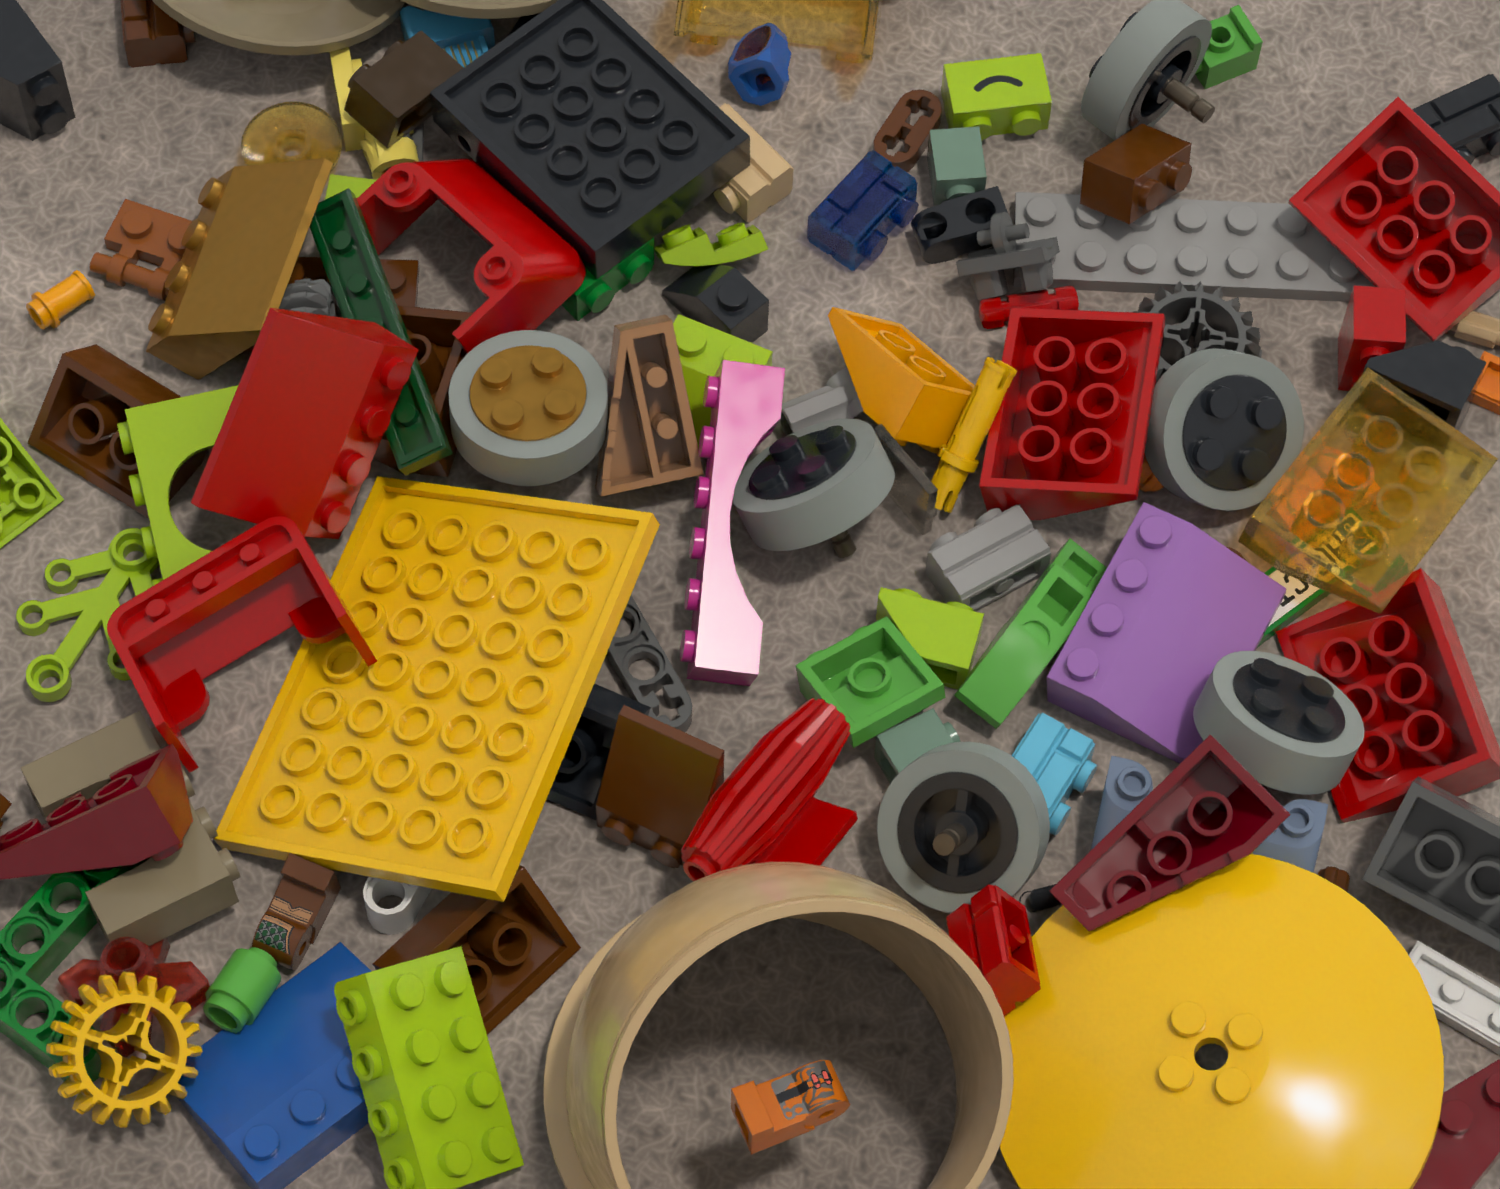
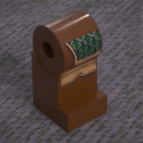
(296, 911)

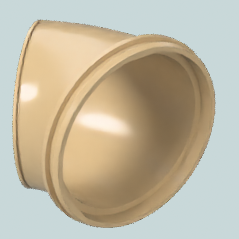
(659, 945)

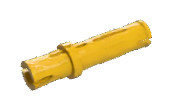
(961, 451)

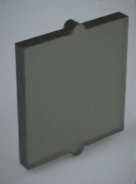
(911, 487)

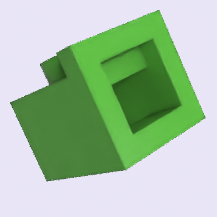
(1231, 50)

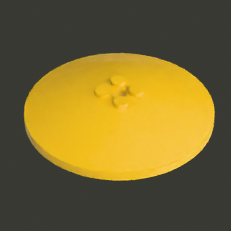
(1301, 986)

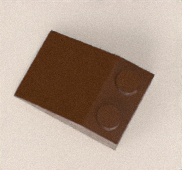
(656, 785)

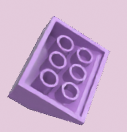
(1158, 630)

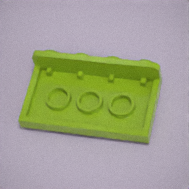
(427, 1073)

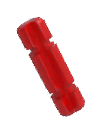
(994, 311)

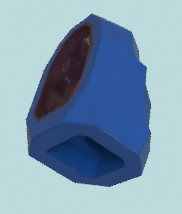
(760, 65)

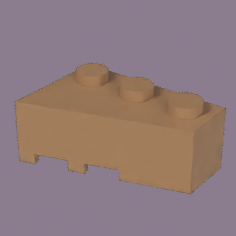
(649, 411)

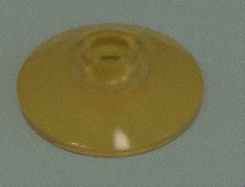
(291, 128)

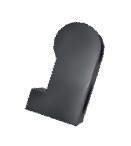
(953, 225)

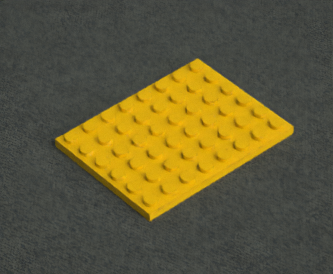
(485, 655)

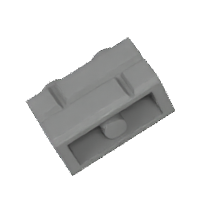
(988, 559)

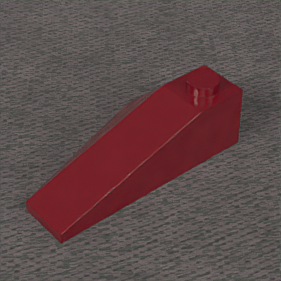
(1180, 832)

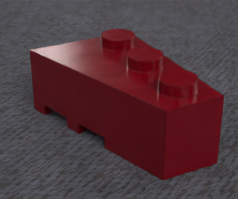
(1466, 1134)

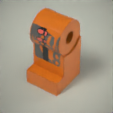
(788, 1104)

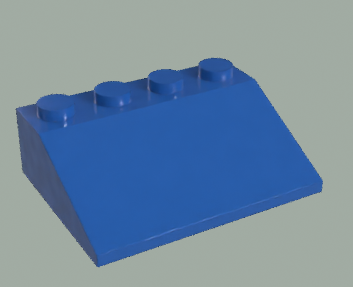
(286, 1083)

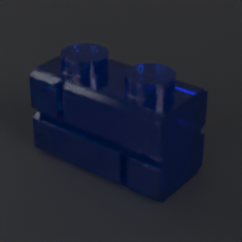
(863, 211)

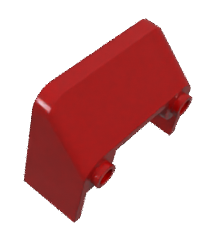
(522, 274)
(218, 614)

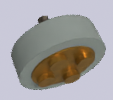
(528, 407)

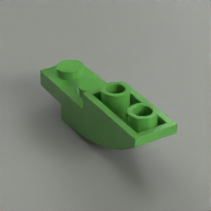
(1032, 634)

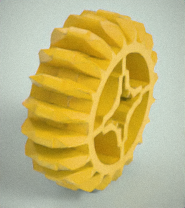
(115, 1073)

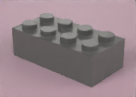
(1443, 861)

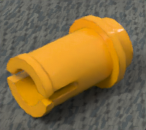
(59, 300)

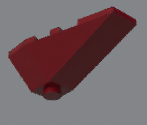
(124, 822)

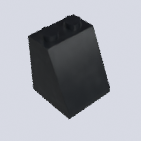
(31, 77)

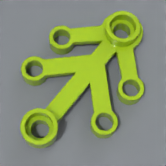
(92, 605)

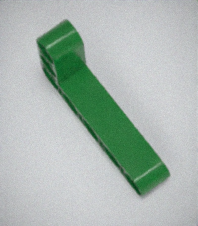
(27, 972)

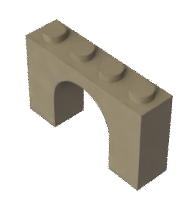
(156, 895)

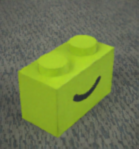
(997, 95)

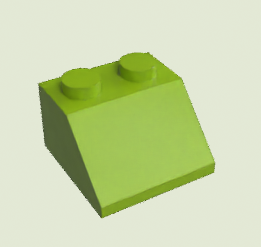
(701, 353)

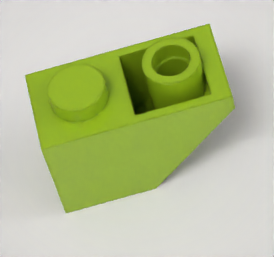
(939, 632)

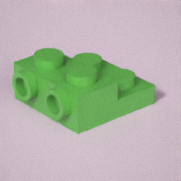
(871, 679)

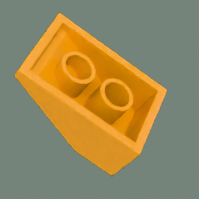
(900, 379)

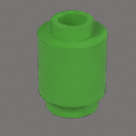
(241, 989)

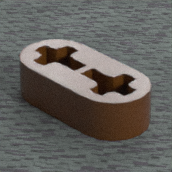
(898, 127)

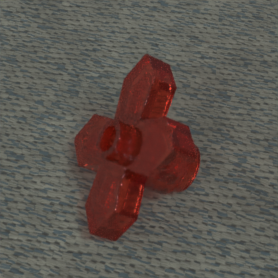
(134, 956)

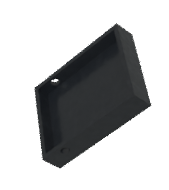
(591, 129)

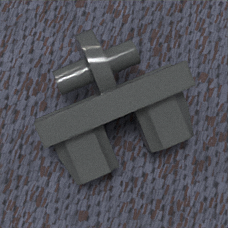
(988, 265)

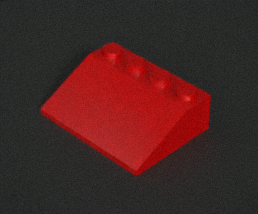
(1410, 217)
(1074, 411)
(305, 421)
(1411, 692)

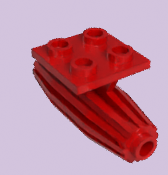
(768, 800)

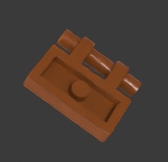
(142, 235)

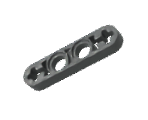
(644, 645)

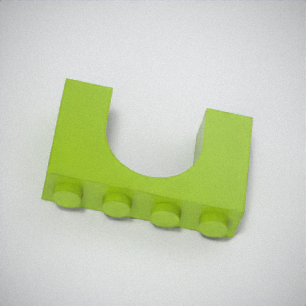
(163, 439)

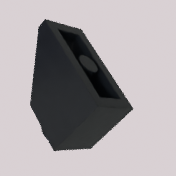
(721, 300)

